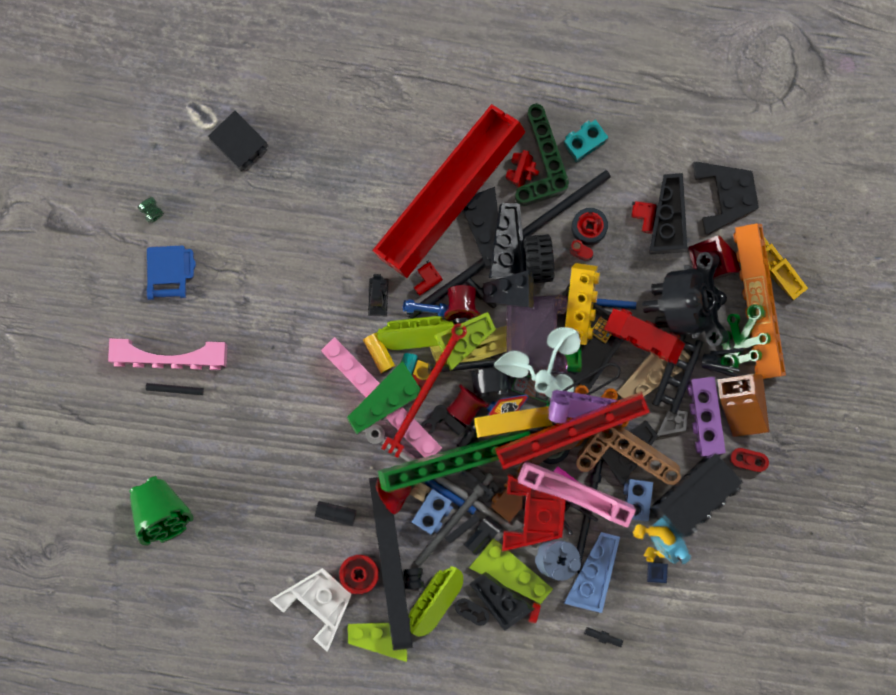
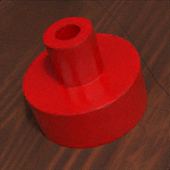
(533, 616)

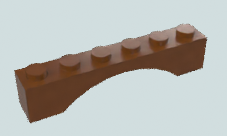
(510, 505)

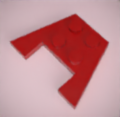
(542, 517)

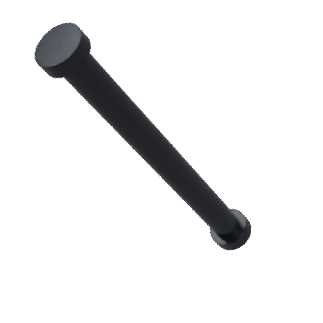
(466, 365)

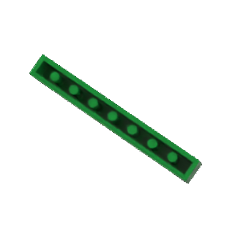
(445, 462)

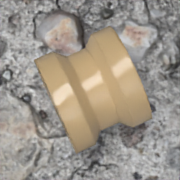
(419, 491)

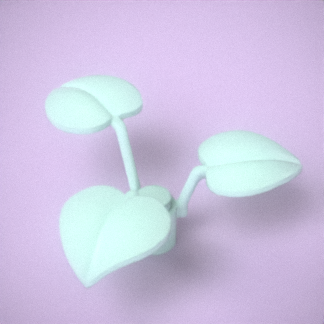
(516, 363)

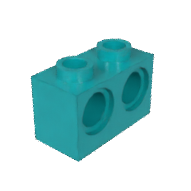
(588, 144)

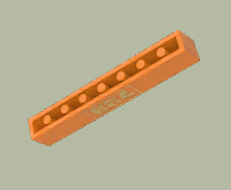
(759, 291)

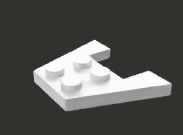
(323, 597)

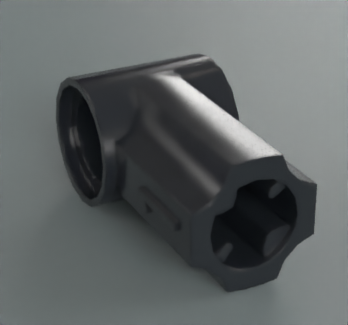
(485, 532)

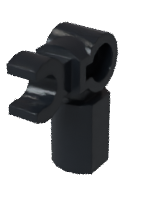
(439, 414)

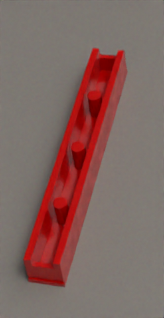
(572, 430)

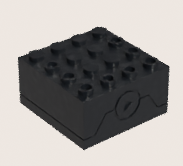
(697, 495)

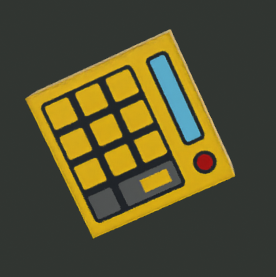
(599, 331)

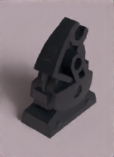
(378, 296)

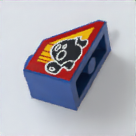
(507, 404)

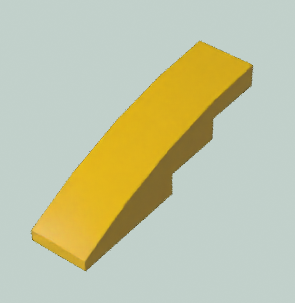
(783, 273)
(512, 421)

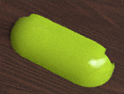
(412, 332)
(435, 601)

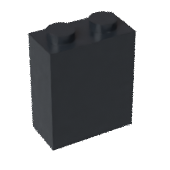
(238, 141)

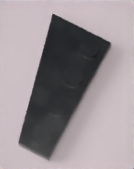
(508, 246)

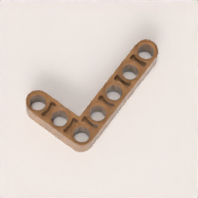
(628, 450)

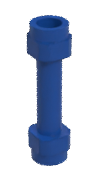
(410, 306)

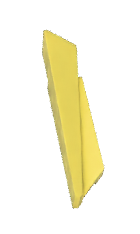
(492, 345)

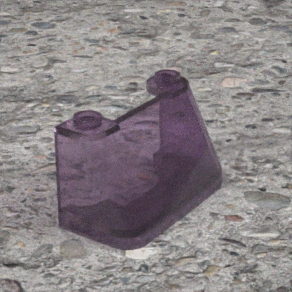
(530, 329)

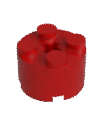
(359, 585)

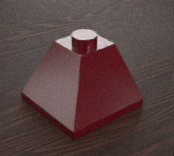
(728, 259)

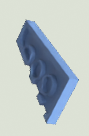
(593, 580)

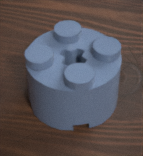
(567, 563)

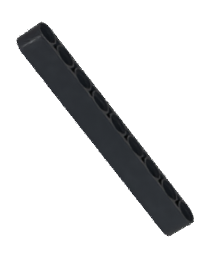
(391, 572)

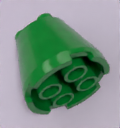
(158, 512)

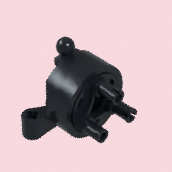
(691, 301)

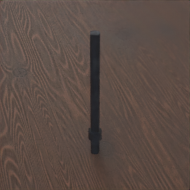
(595, 479)

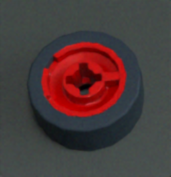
(599, 223)

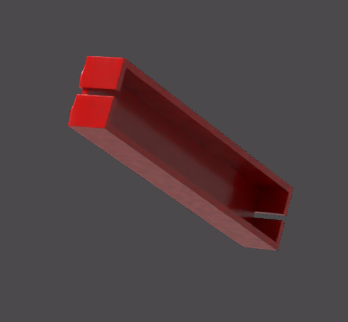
(449, 190)

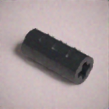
(335, 513)

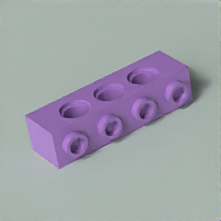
(708, 387)

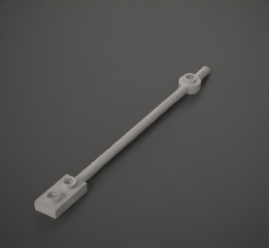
(516, 526)

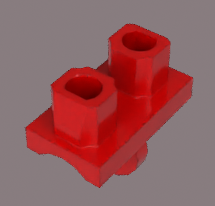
(525, 169)

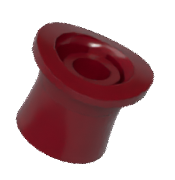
(461, 302)
(466, 405)

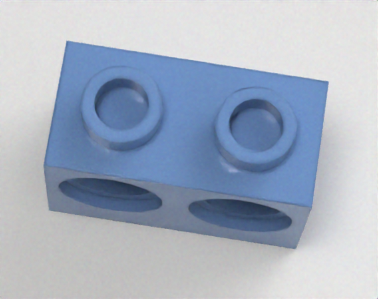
(642, 501)
(428, 510)

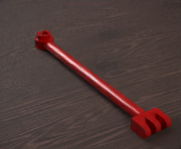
(395, 442)

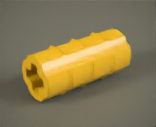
(379, 353)

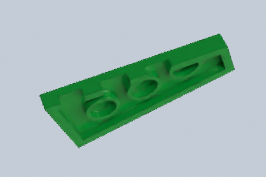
(389, 396)

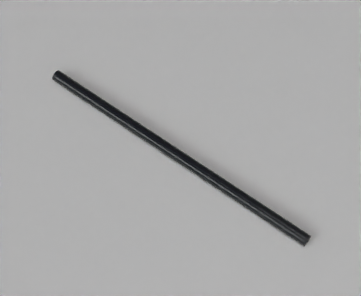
(527, 231)

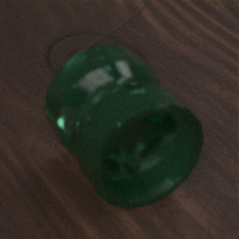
(150, 209)

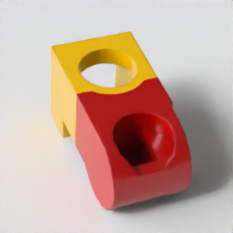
(421, 373)

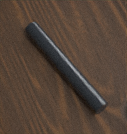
(174, 389)

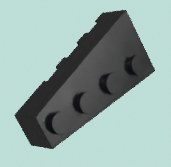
(670, 222)

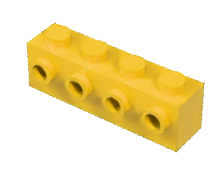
(581, 300)

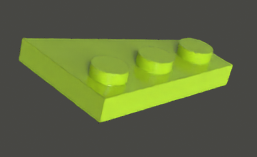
(477, 331)
(375, 638)

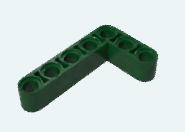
(546, 158)

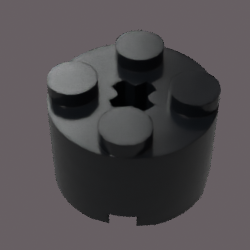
(490, 380)

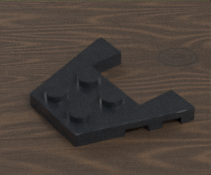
(735, 193)

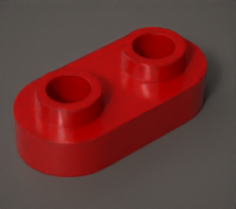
(748, 460)

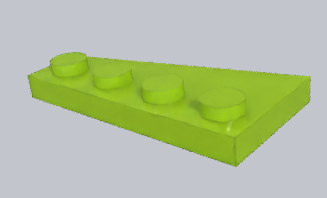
(511, 572)

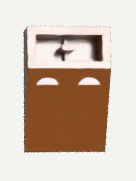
(744, 404)

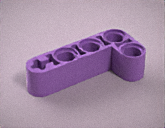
(571, 404)

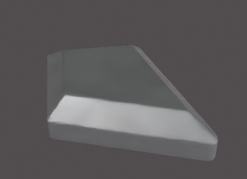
(673, 423)

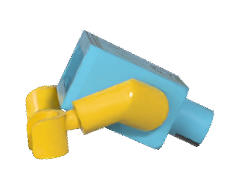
(665, 540)

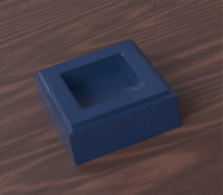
(657, 572)

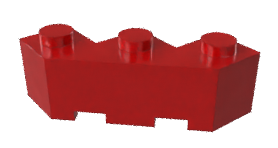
(644, 335)

